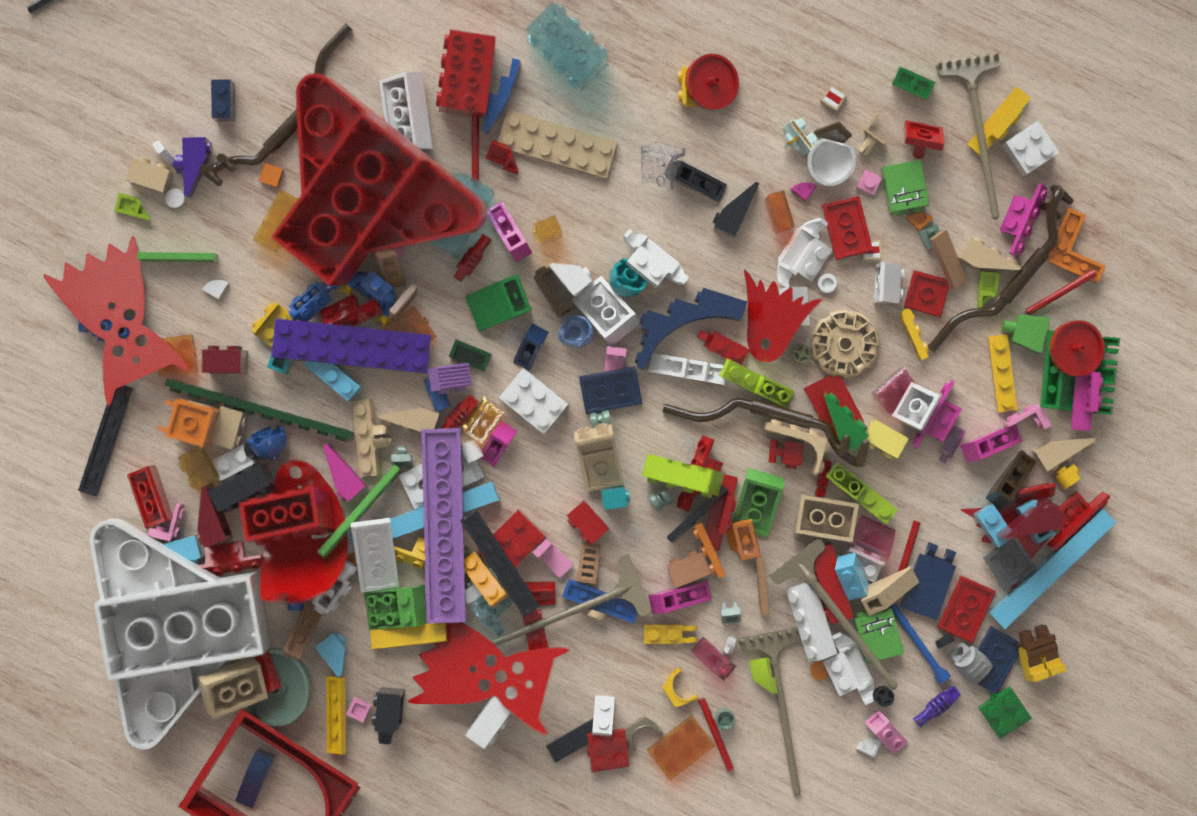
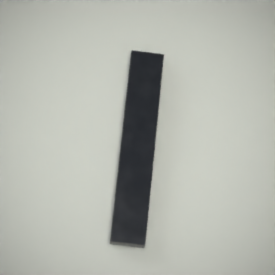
(105, 441)
(500, 562)

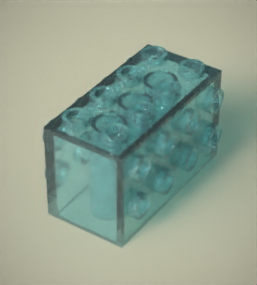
(567, 46)

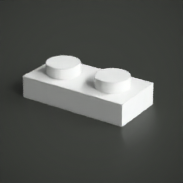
(603, 715)

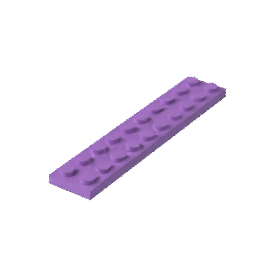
(443, 526)

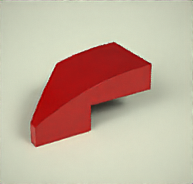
(502, 155)

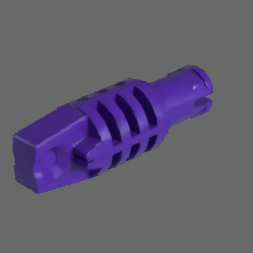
(938, 705)

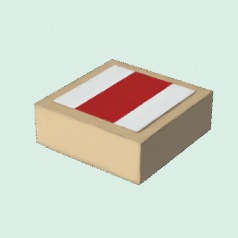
(833, 98)
(876, 254)

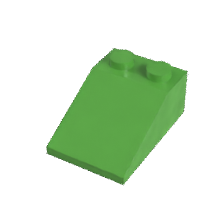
(759, 500)

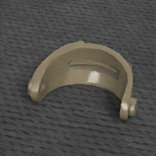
(643, 722)

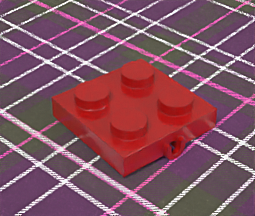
(608, 751)

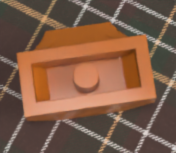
(743, 539)

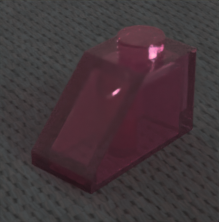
(713, 658)

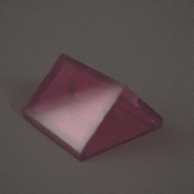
(893, 389)
(874, 537)

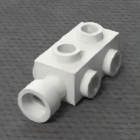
(335, 592)

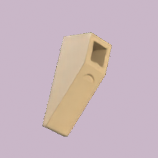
(979, 256)
(412, 419)
(1055, 452)
(888, 590)

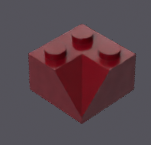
(229, 360)

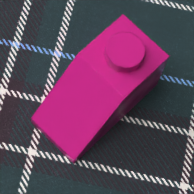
(498, 443)

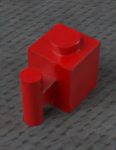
(790, 453)

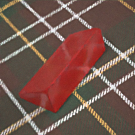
(1035, 492)
(543, 591)
(269, 672)

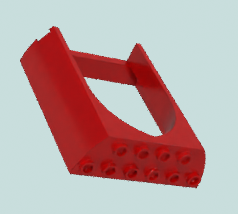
(334, 784)

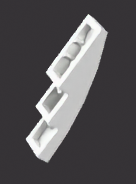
(686, 368)

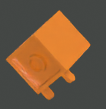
(191, 422)

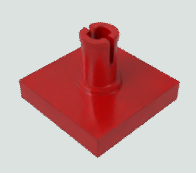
(923, 137)

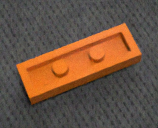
(708, 550)

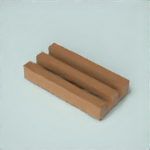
(403, 302)

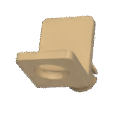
(872, 139)

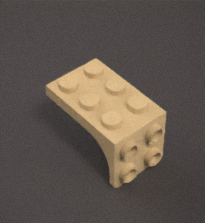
(817, 444)
(598, 457)

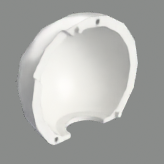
(831, 162)

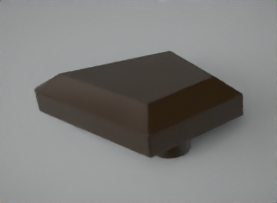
(834, 132)

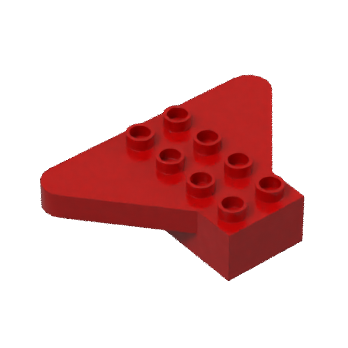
(364, 187)

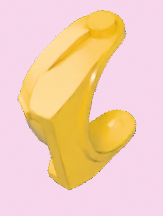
(667, 687)

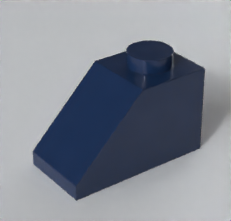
(530, 346)

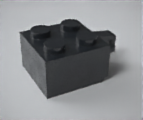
(388, 713)

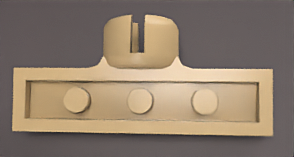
(368, 437)

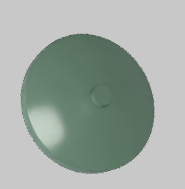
(291, 700)

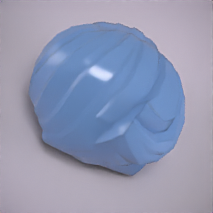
(576, 332)

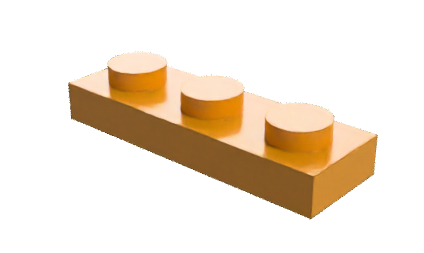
(484, 579)

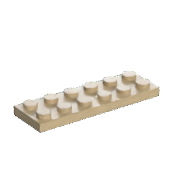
(557, 144)

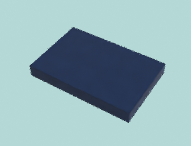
(610, 390)
(1002, 654)

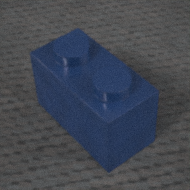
(222, 100)

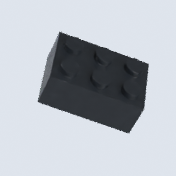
(242, 488)

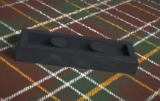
(570, 741)

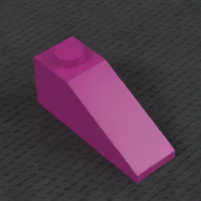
(509, 232)
(990, 443)
(344, 477)
(679, 597)

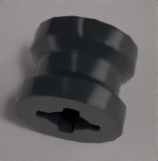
(887, 696)

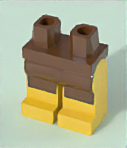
(1039, 654)

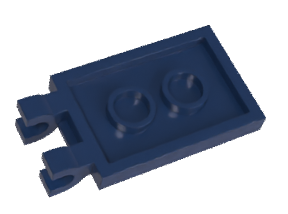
(934, 580)

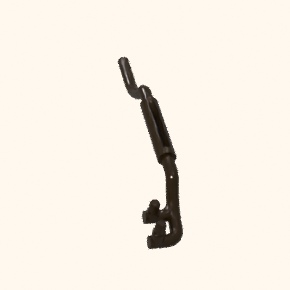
(285, 130)
(1023, 275)
(780, 414)

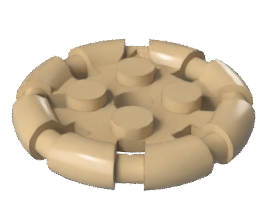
(833, 346)

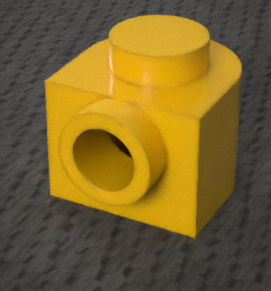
(1067, 475)

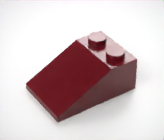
(1035, 520)
(211, 524)

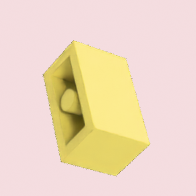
(885, 439)

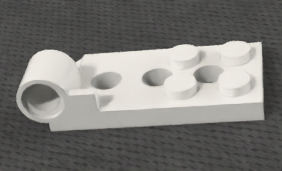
(469, 453)

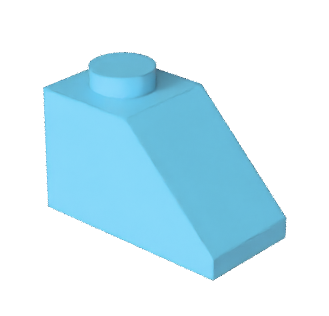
(334, 652)

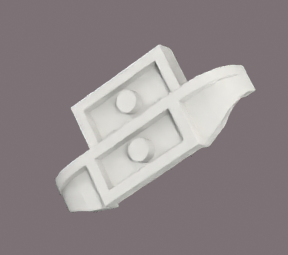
(803, 253)
(652, 261)
(849, 669)

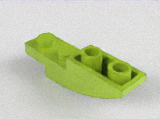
(756, 383)
(861, 493)

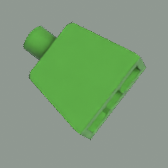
(1027, 331)

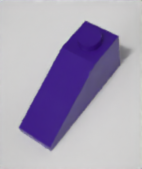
(195, 153)

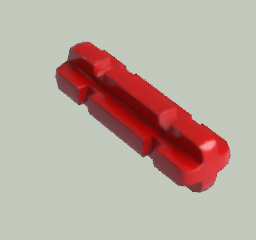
(823, 480)

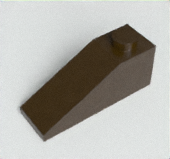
(1011, 480)

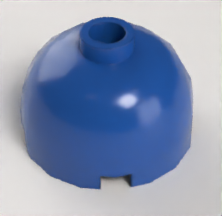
(268, 442)

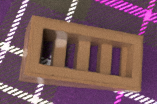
(586, 579)

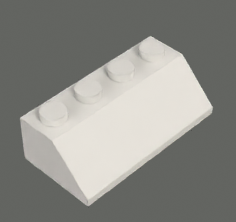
(407, 108)

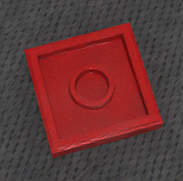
(926, 293)

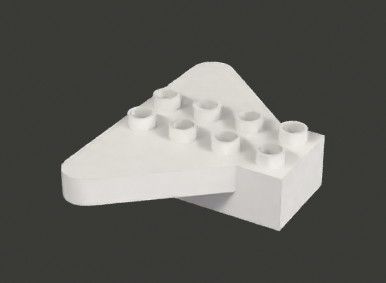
(166, 626)

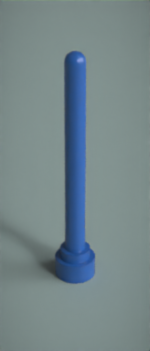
(940, 673)

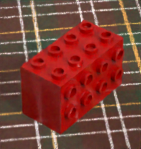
(465, 73)
(286, 516)

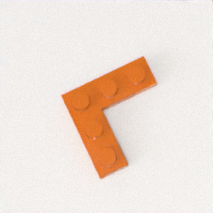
(1061, 254)

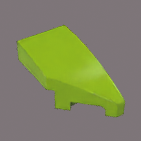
(130, 206)
(987, 286)
(762, 674)

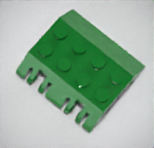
(1058, 387)

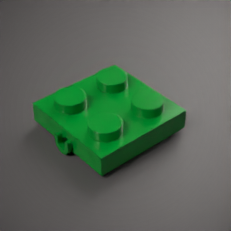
(1004, 712)

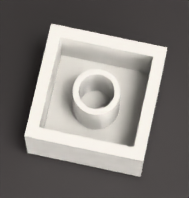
(1030, 148)

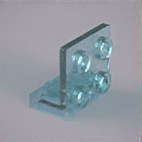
(489, 615)

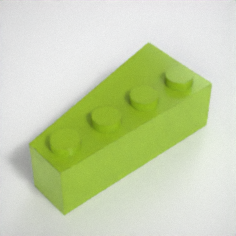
(683, 475)

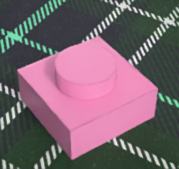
(869, 182)
(359, 709)

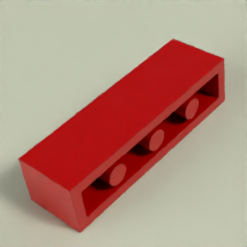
(827, 577)

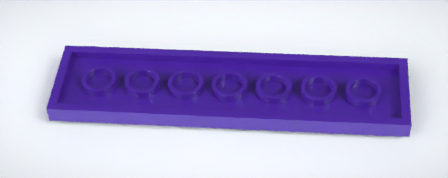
(350, 346)

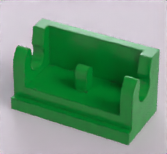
(913, 83)

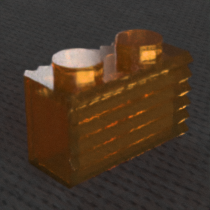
(779, 212)

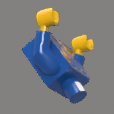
(372, 288)

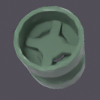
(604, 417)
(657, 501)
(725, 722)

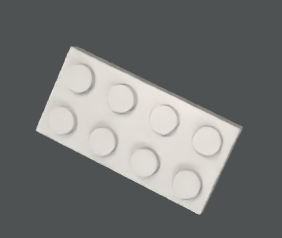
(375, 555)

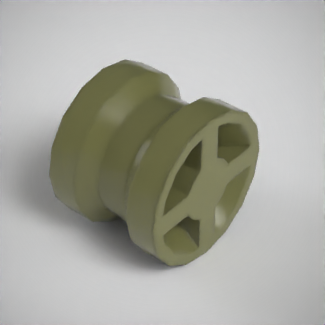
(801, 354)

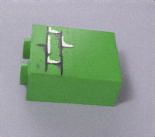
(905, 187)
(879, 633)

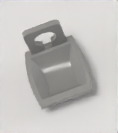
(972, 664)

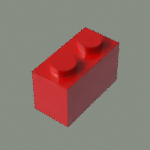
(587, 521)

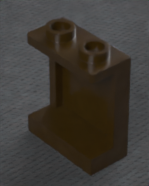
(559, 309)

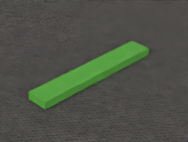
(361, 509)

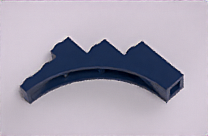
(710, 305)

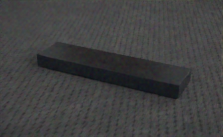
(696, 515)

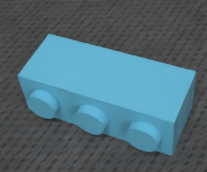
(336, 379)

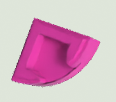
(803, 190)

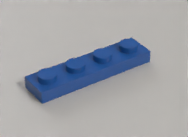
(618, 608)

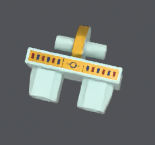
(797, 138)

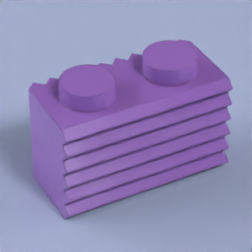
(450, 377)

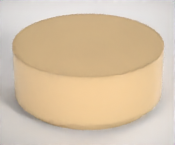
(593, 613)

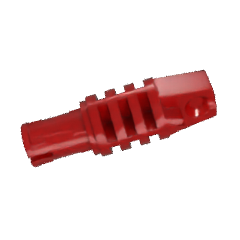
(472, 258)
(461, 413)

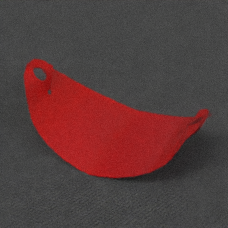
(295, 566)

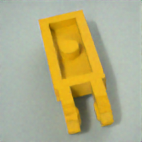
(913, 333)
(667, 633)

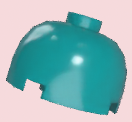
(625, 280)

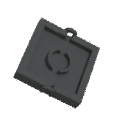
(1010, 563)

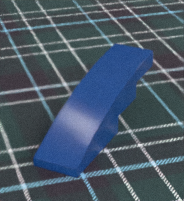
(498, 102)

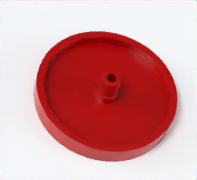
(712, 81)
(1076, 348)

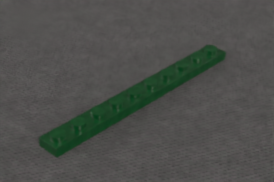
(251, 407)

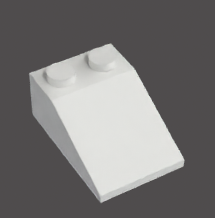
(606, 311)

